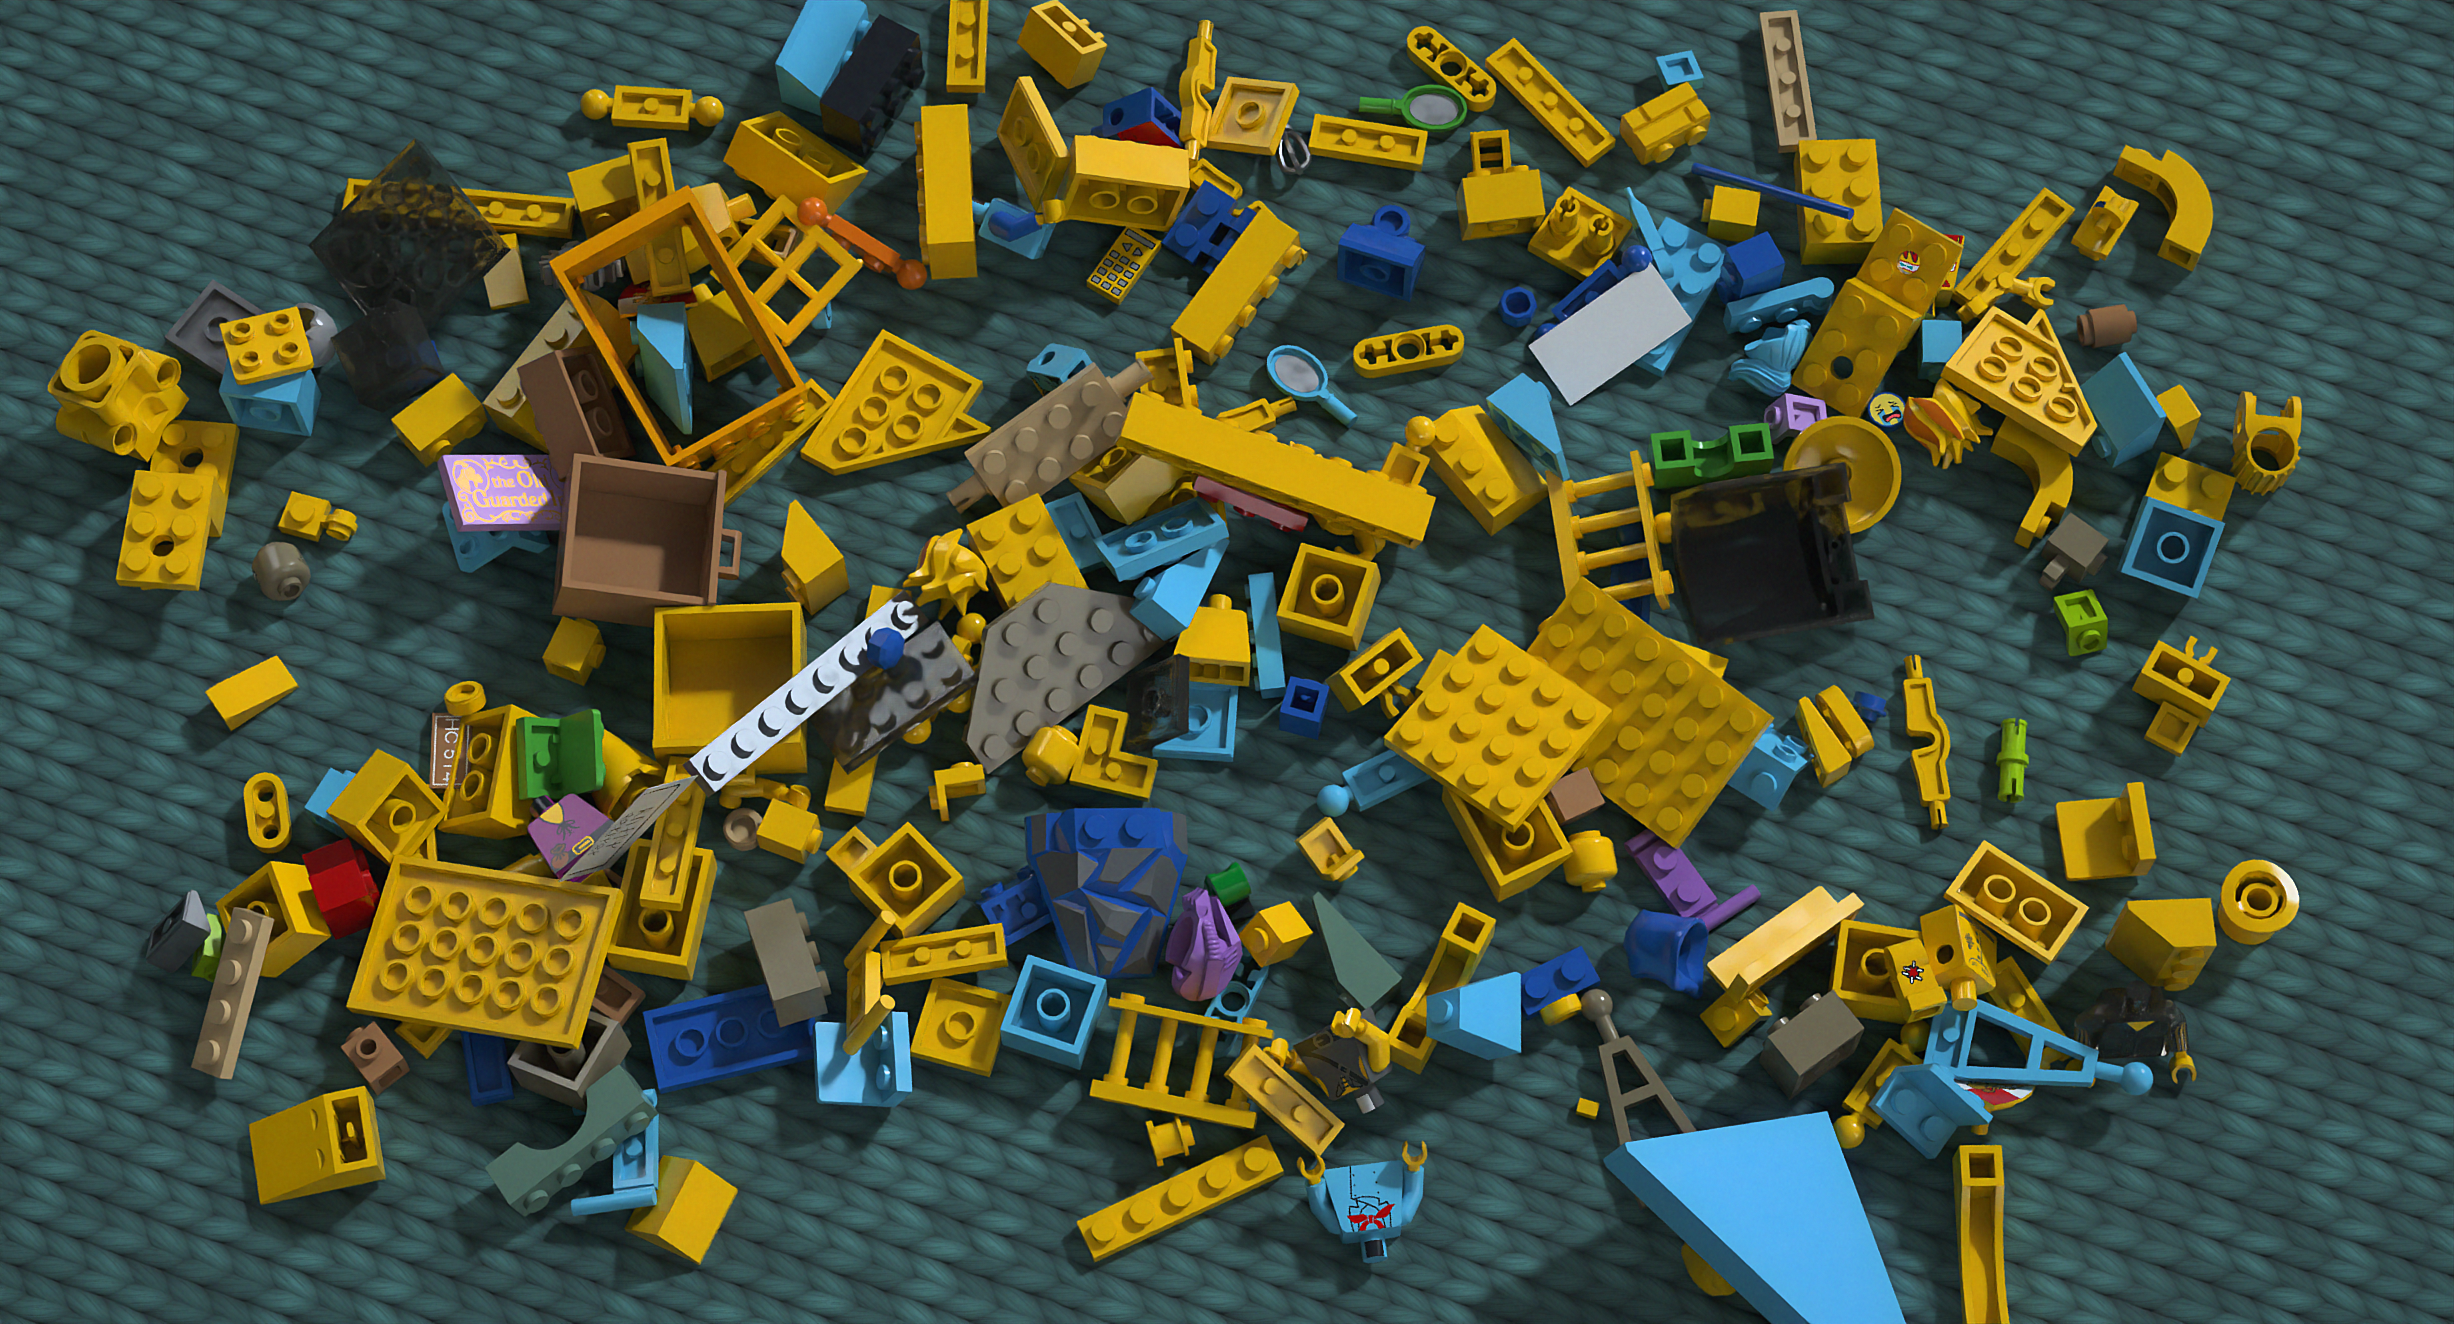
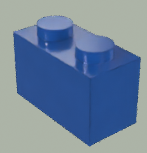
(1750, 269)

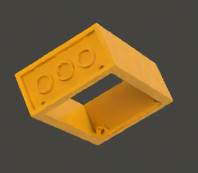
(626, 236)

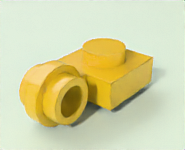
(309, 515)

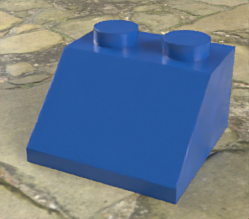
(1380, 261)

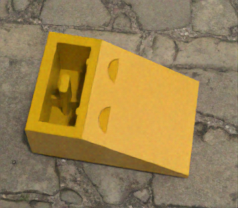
(317, 1146)

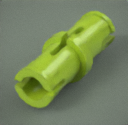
(2012, 760)

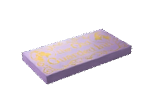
(502, 492)

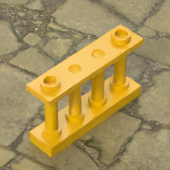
(1571, 528)
(1155, 1093)

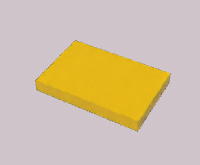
(1033, 143)

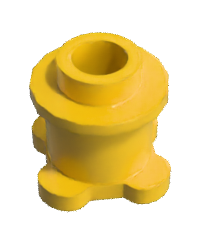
(1169, 1139)

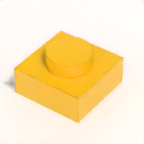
(2171, 729)
(851, 850)

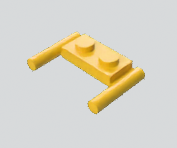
(864, 982)

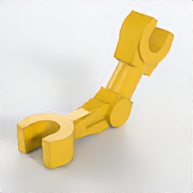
(2004, 284)

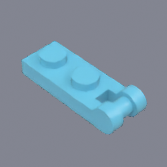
(1778, 305)

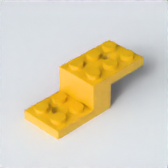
(1876, 314)
(178, 506)

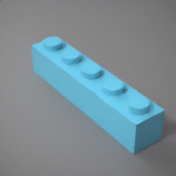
(1265, 635)

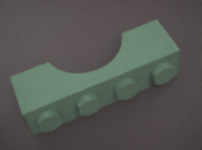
(613, 1113)

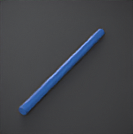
(1772, 191)

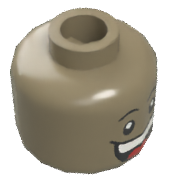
(280, 571)

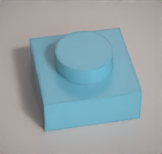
(1678, 69)

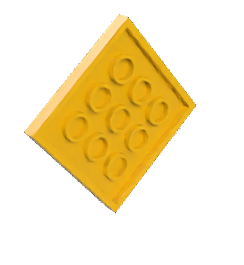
(1498, 727)

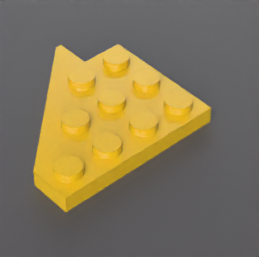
(2024, 377)
(895, 409)

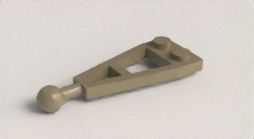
(1597, 1008)

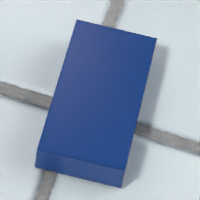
(487, 1068)

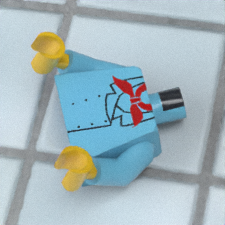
(1366, 1200)

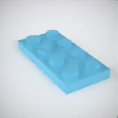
(1696, 273)

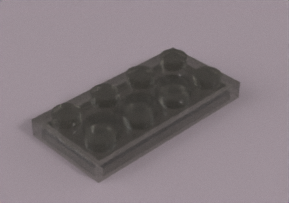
(895, 700)

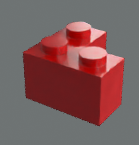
(343, 887)

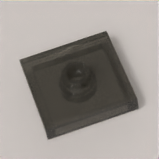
(1157, 703)

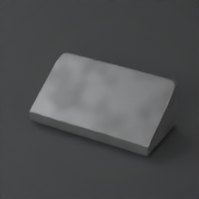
(178, 934)

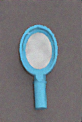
(1305, 379)

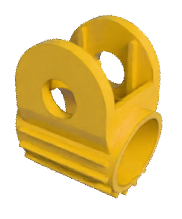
(2282, 446)

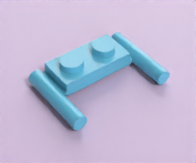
(633, 1171)

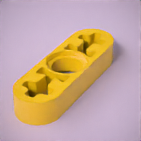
(1445, 53)
(1438, 356)

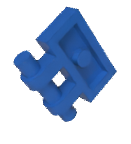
(1200, 224)

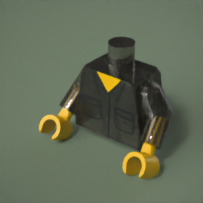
(2132, 1025)

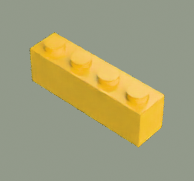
(1236, 287)

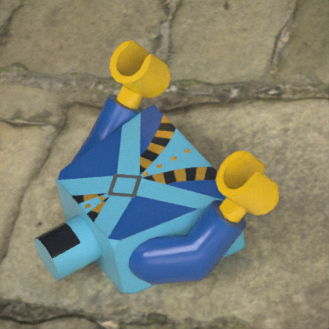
(1017, 226)

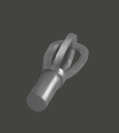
(1298, 168)

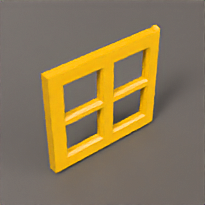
(787, 269)

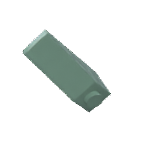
(1356, 967)

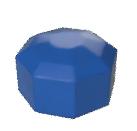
(1517, 307)
(885, 648)

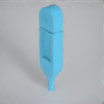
(1648, 235)

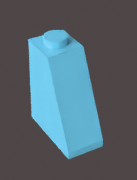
(1479, 1016)

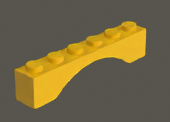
(1979, 1227)

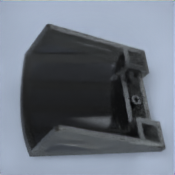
(1767, 556)

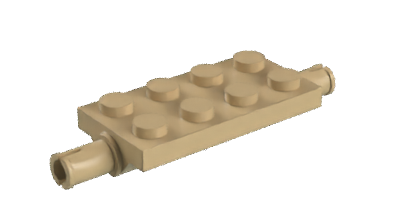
(1050, 437)

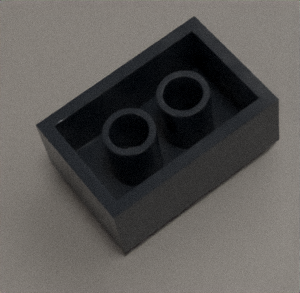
(872, 87)

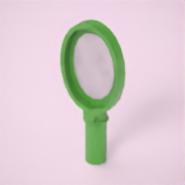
(1423, 107)

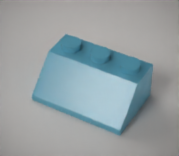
(819, 49)

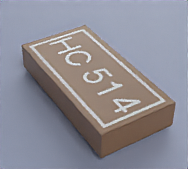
(443, 744)

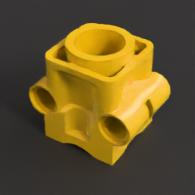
(116, 395)

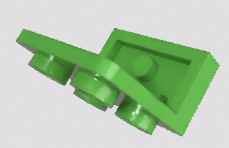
(560, 755)

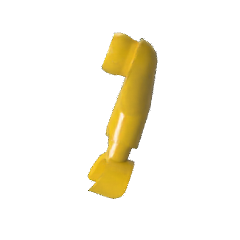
(797, 794)

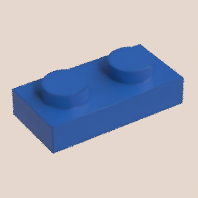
(1556, 979)

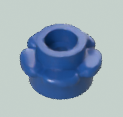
(1868, 706)

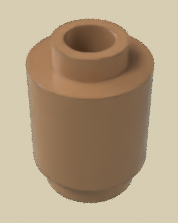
(2106, 326)

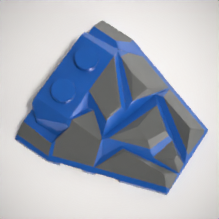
(1109, 884)

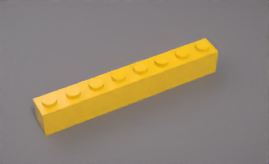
(1275, 470)

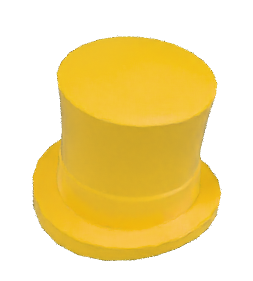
(2256, 901)

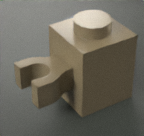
(2073, 551)

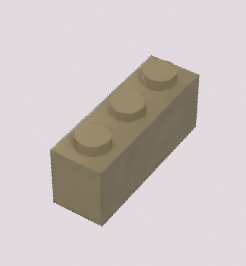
(788, 961)

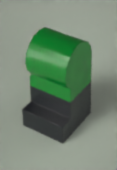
(1233, 892)

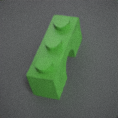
(1686, 462)

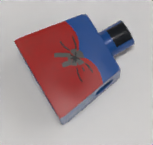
(1141, 118)

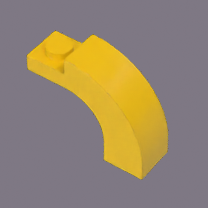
(2181, 193)
(2048, 471)

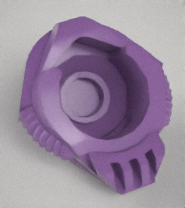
(1202, 947)

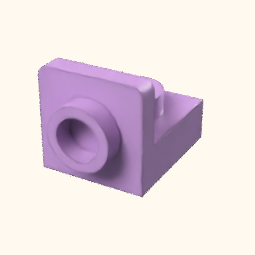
(1792, 414)

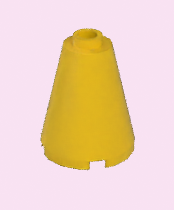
(626, 777)

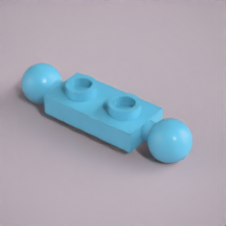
(1370, 783)

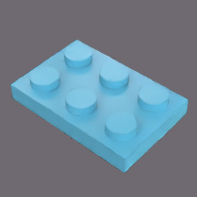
(1160, 538)

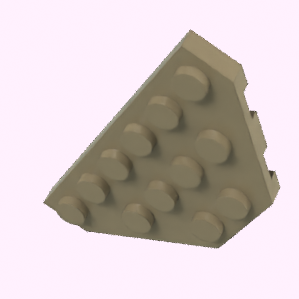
(1047, 663)

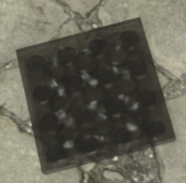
(410, 239)

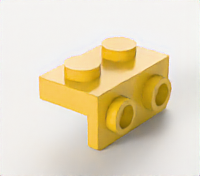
(1170, 372)

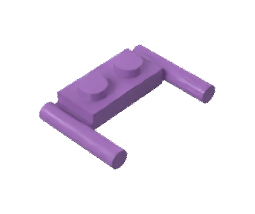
(1681, 883)

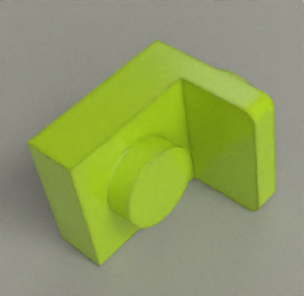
(2082, 621)
(208, 954)

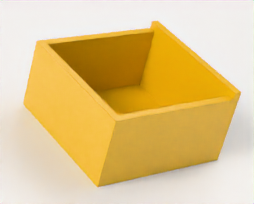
(716, 669)

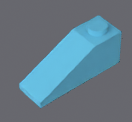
(1526, 417)
(1173, 596)

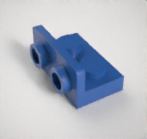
(1015, 905)

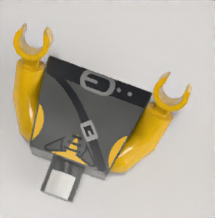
(1341, 1057)

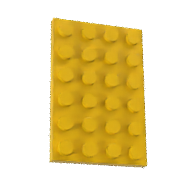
(1673, 720)
(485, 951)

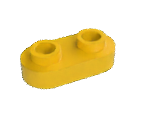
(267, 815)

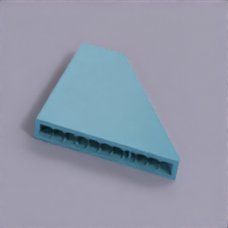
(1769, 1216)

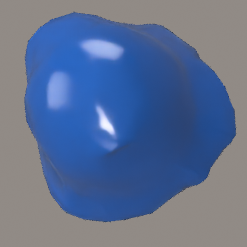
(1667, 950)

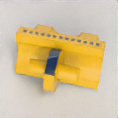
(2104, 224)

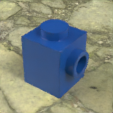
(1304, 707)

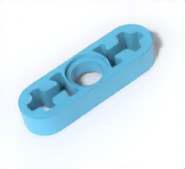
(1256, 980)

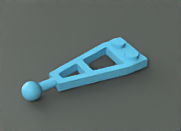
(1952, 1036)

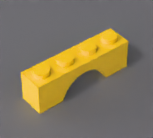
(1451, 966)

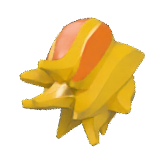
(1944, 423)
(948, 573)

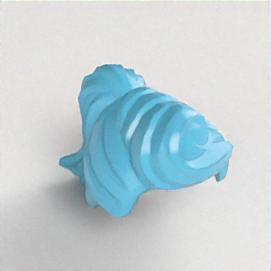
(1773, 358)

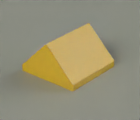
(687, 1209)

